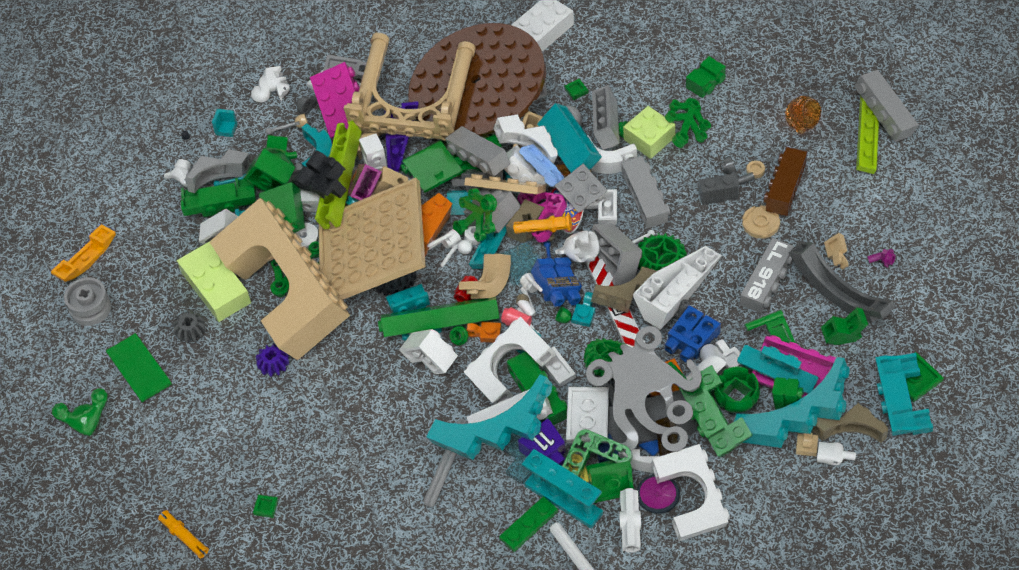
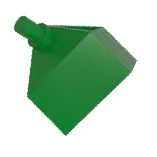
(271, 168)

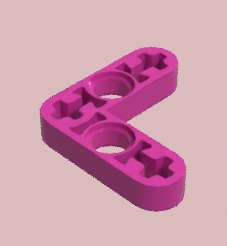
(549, 209)

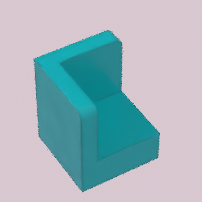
(224, 122)

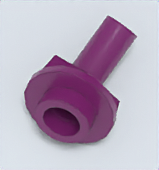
(886, 256)

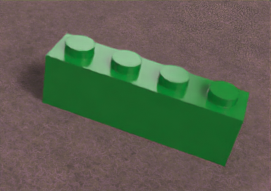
(524, 373)

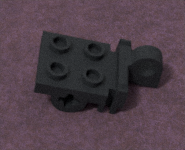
(321, 176)

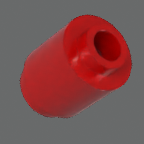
(461, 295)

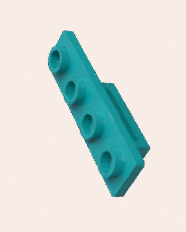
(775, 364)

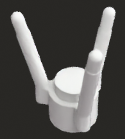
(449, 240)
(529, 285)

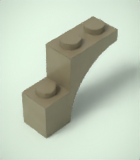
(620, 296)
(857, 419)

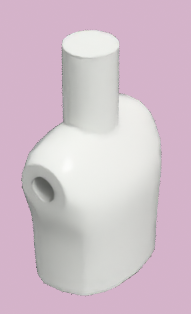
(833, 453)

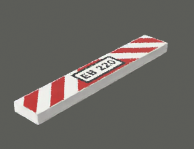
(622, 320)

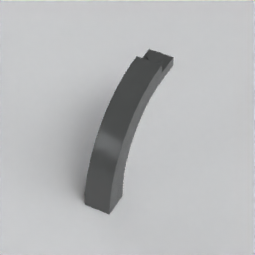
(834, 287)

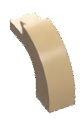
(493, 278)

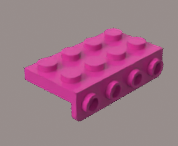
(333, 91)
(811, 360)

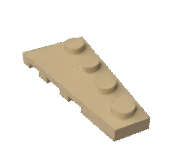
(508, 185)

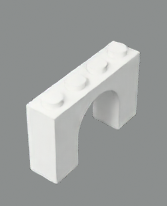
(484, 369)
(692, 463)

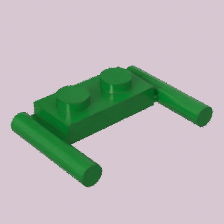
(775, 325)

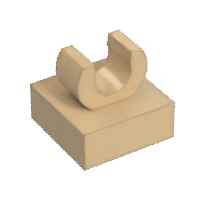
(807, 444)

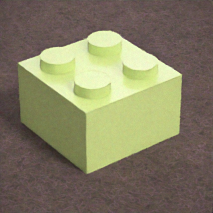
(649, 132)

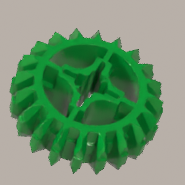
(654, 247)
(599, 350)

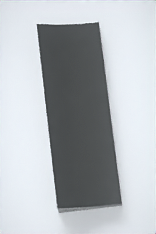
(656, 410)

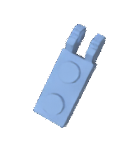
(541, 164)

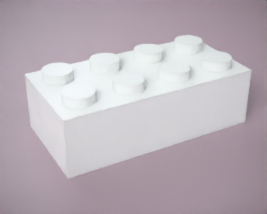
(546, 21)

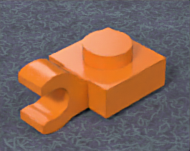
(487, 332)

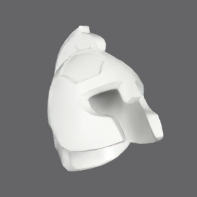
(581, 247)

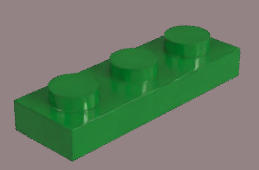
(528, 524)

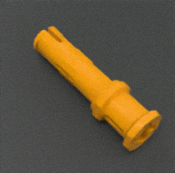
(552, 224)

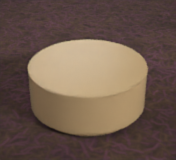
(757, 168)

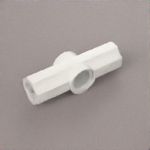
(630, 520)

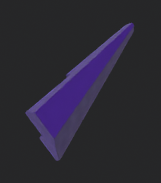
(397, 143)

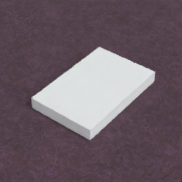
(587, 411)

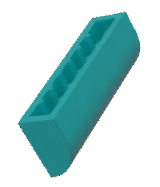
(569, 138)

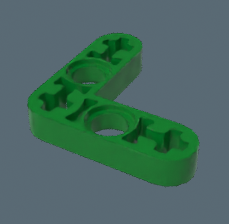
(593, 446)

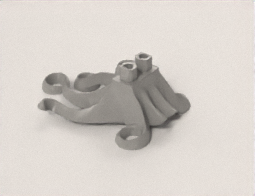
(637, 375)

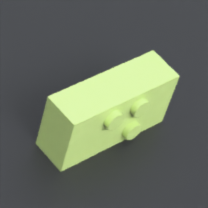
(214, 282)

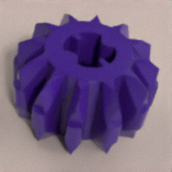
(272, 360)

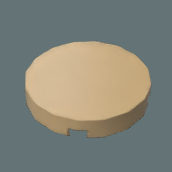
(757, 226)

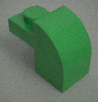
(845, 330)

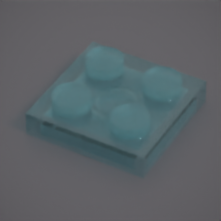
(522, 261)

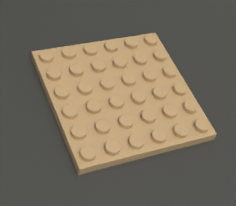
(375, 242)

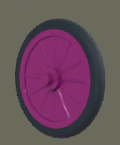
(658, 496)

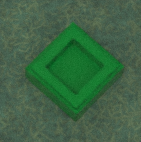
(576, 89)
(265, 506)

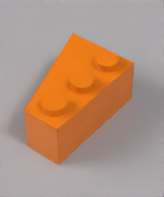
(434, 217)

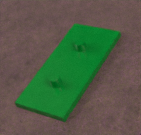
(138, 367)

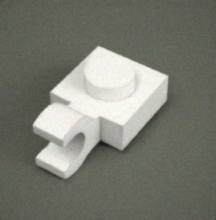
(730, 355)

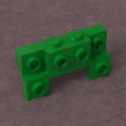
(217, 198)
(711, 421)

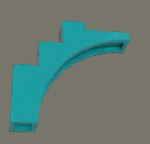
(822, 402)
(496, 431)

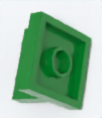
(610, 478)

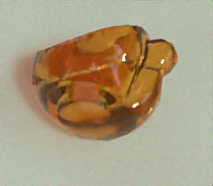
(803, 113)

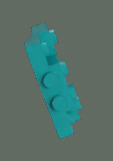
(897, 402)

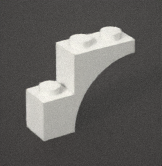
(511, 130)

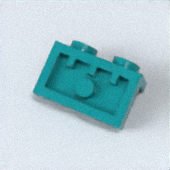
(408, 299)

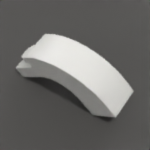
(612, 160)

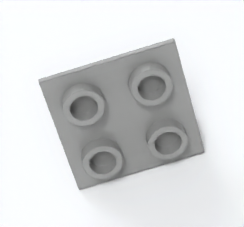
(580, 188)

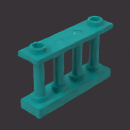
(562, 488)

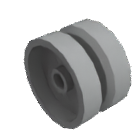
(87, 301)

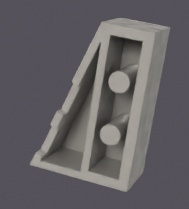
(617, 252)

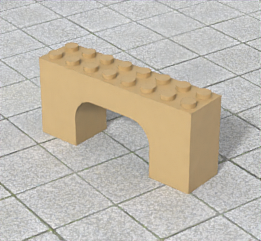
(311, 304)

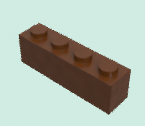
(786, 181)

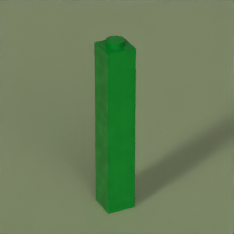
(438, 316)

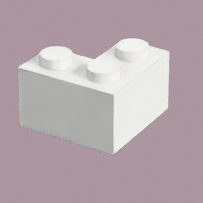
(429, 349)

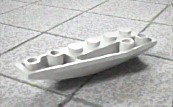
(665, 289)

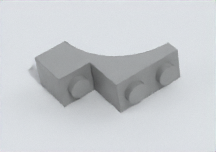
(208, 169)

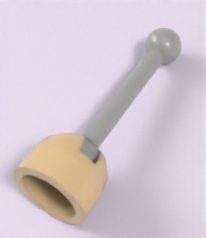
(300, 121)

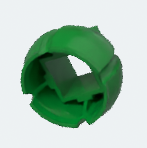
(741, 380)

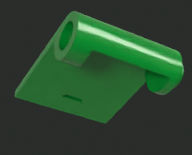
(431, 166)

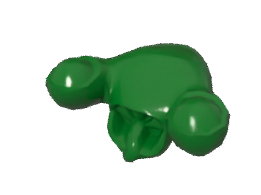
(84, 417)

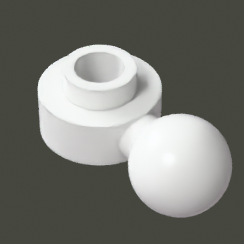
(465, 246)

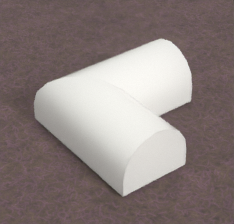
(606, 207)
(710, 356)

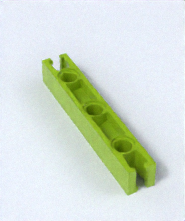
(344, 151)

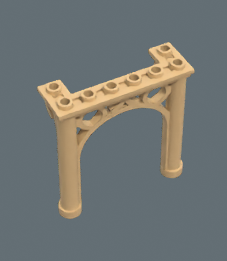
(443, 125)

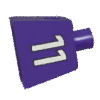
(546, 442)

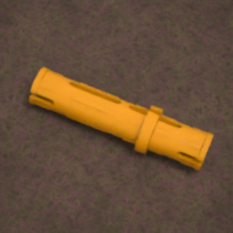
(177, 528)

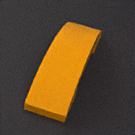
(84, 259)

